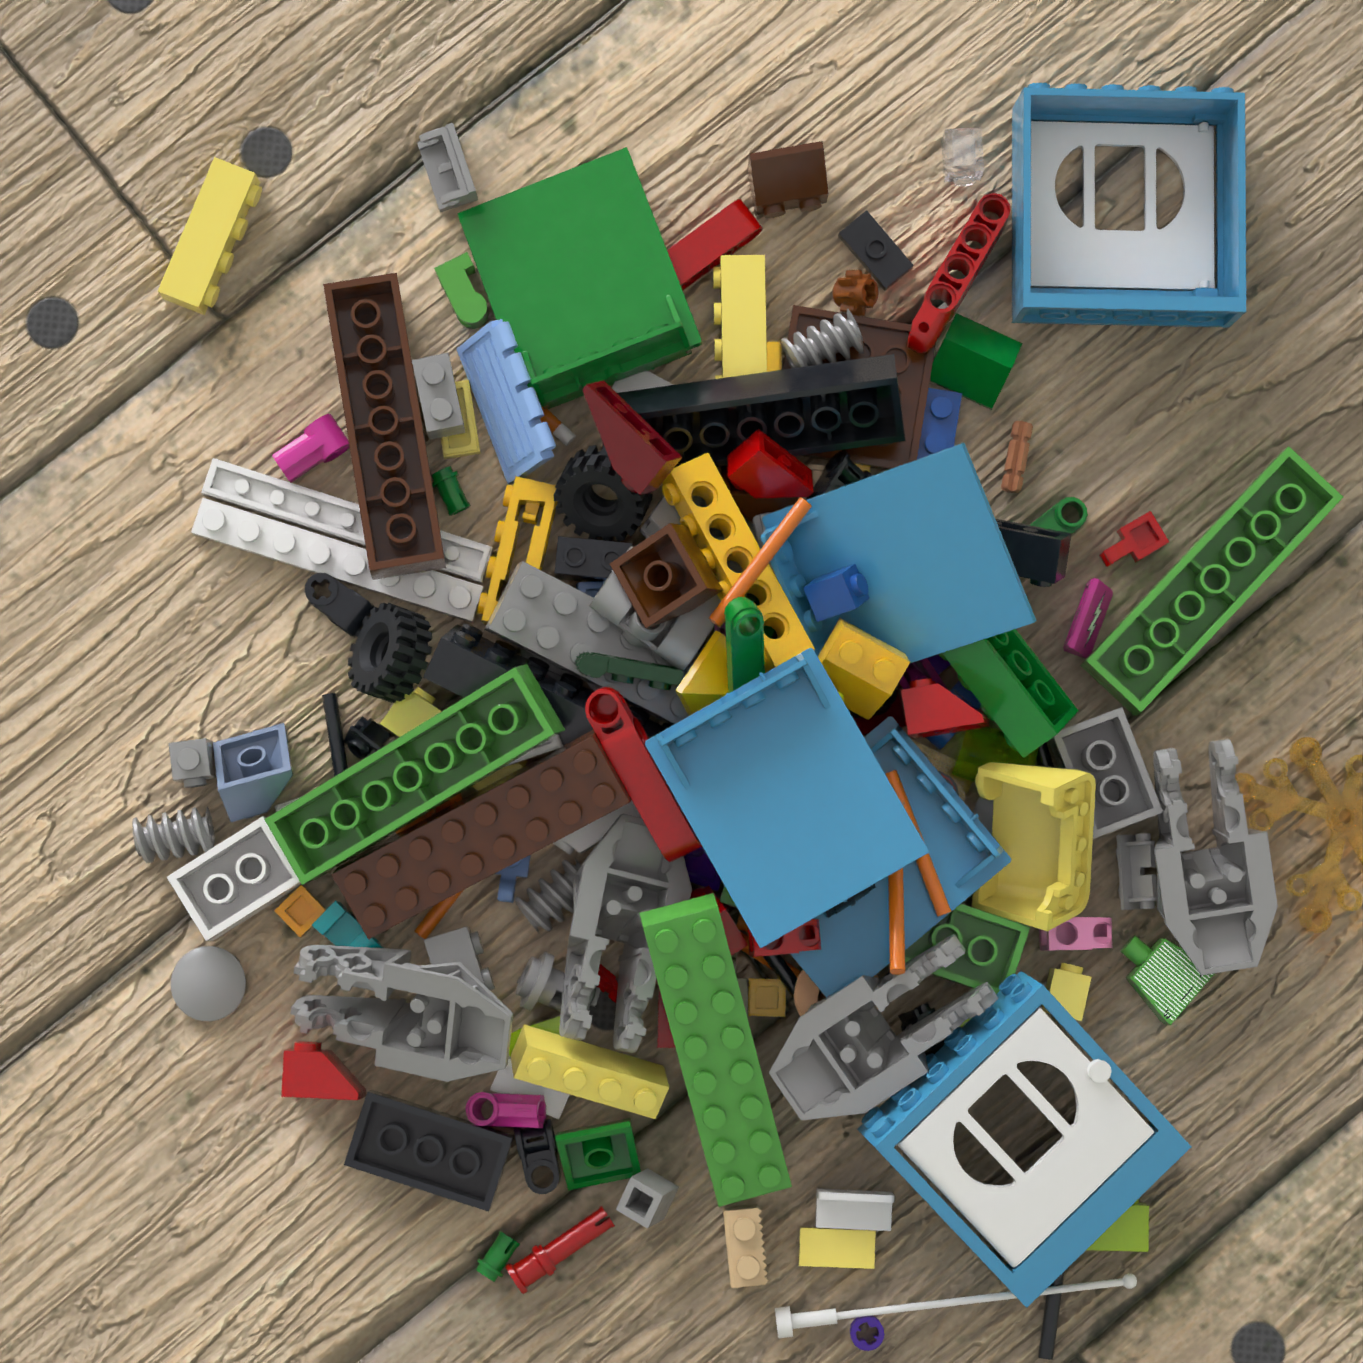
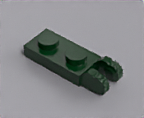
(627, 669)

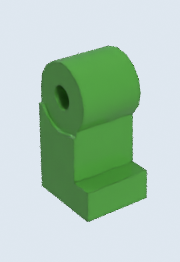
(467, 304)

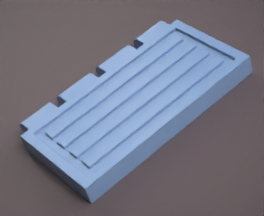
(505, 401)

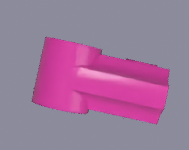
(320, 443)
(508, 1111)

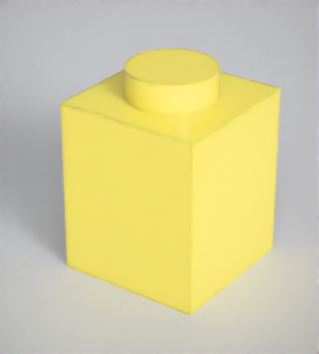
(1069, 988)

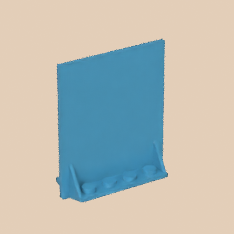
(924, 548)
(786, 797)
(959, 847)

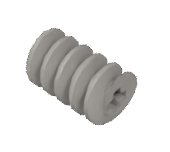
(824, 343)
(173, 835)
(551, 898)

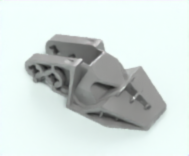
(609, 891)
(1216, 897)
(445, 1032)
(846, 1054)

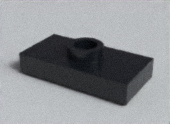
(875, 250)

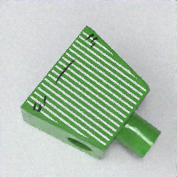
(1163, 977)

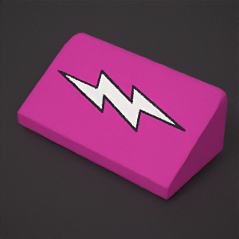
(1088, 618)

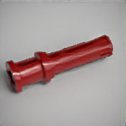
(544, 1259)

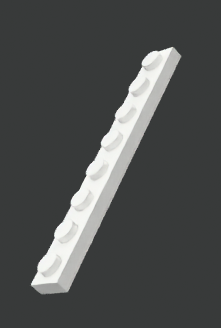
(334, 557)

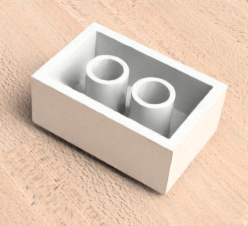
(234, 880)

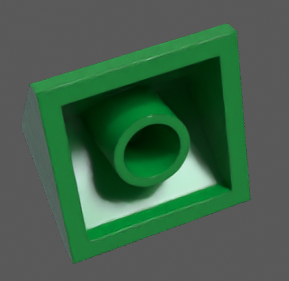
(974, 361)
(598, 1153)

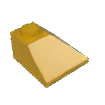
(707, 676)

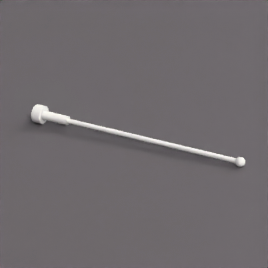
(787, 1322)

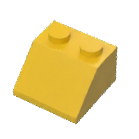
(862, 667)

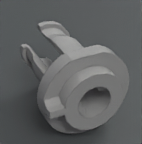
(544, 984)

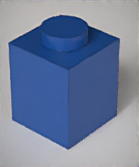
(836, 592)

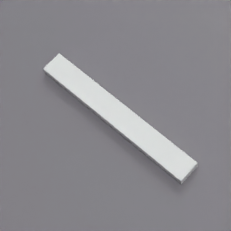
(325, 513)

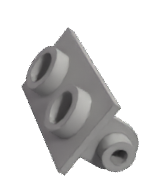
(1135, 887)

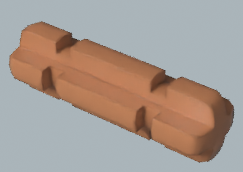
(1016, 457)

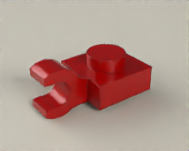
(1138, 539)

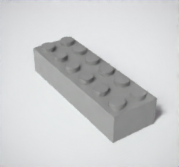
(558, 625)

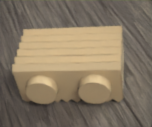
(745, 1246)

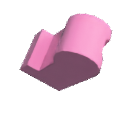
(1078, 934)

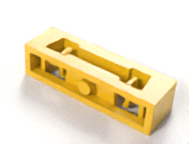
(533, 495)

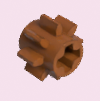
(855, 292)

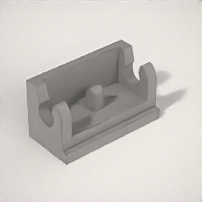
(447, 168)

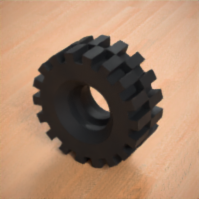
(587, 509)
(390, 652)

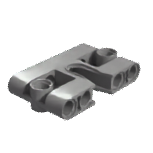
(676, 638)

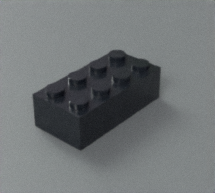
(429, 1150)

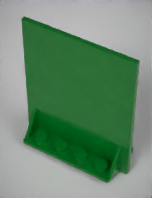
(581, 278)

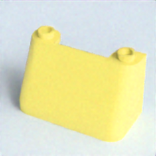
(1047, 830)

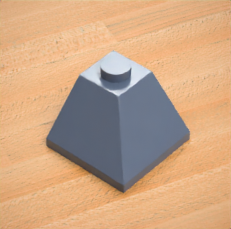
(252, 770)

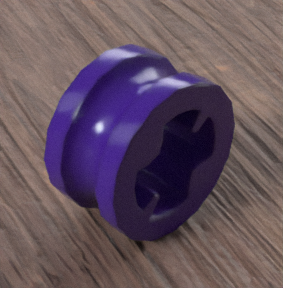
(861, 1342)

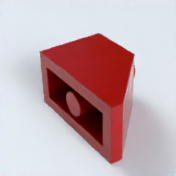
(768, 469)

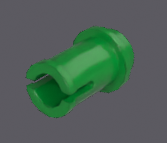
(450, 490)
(497, 1256)

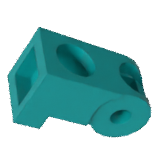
(343, 928)

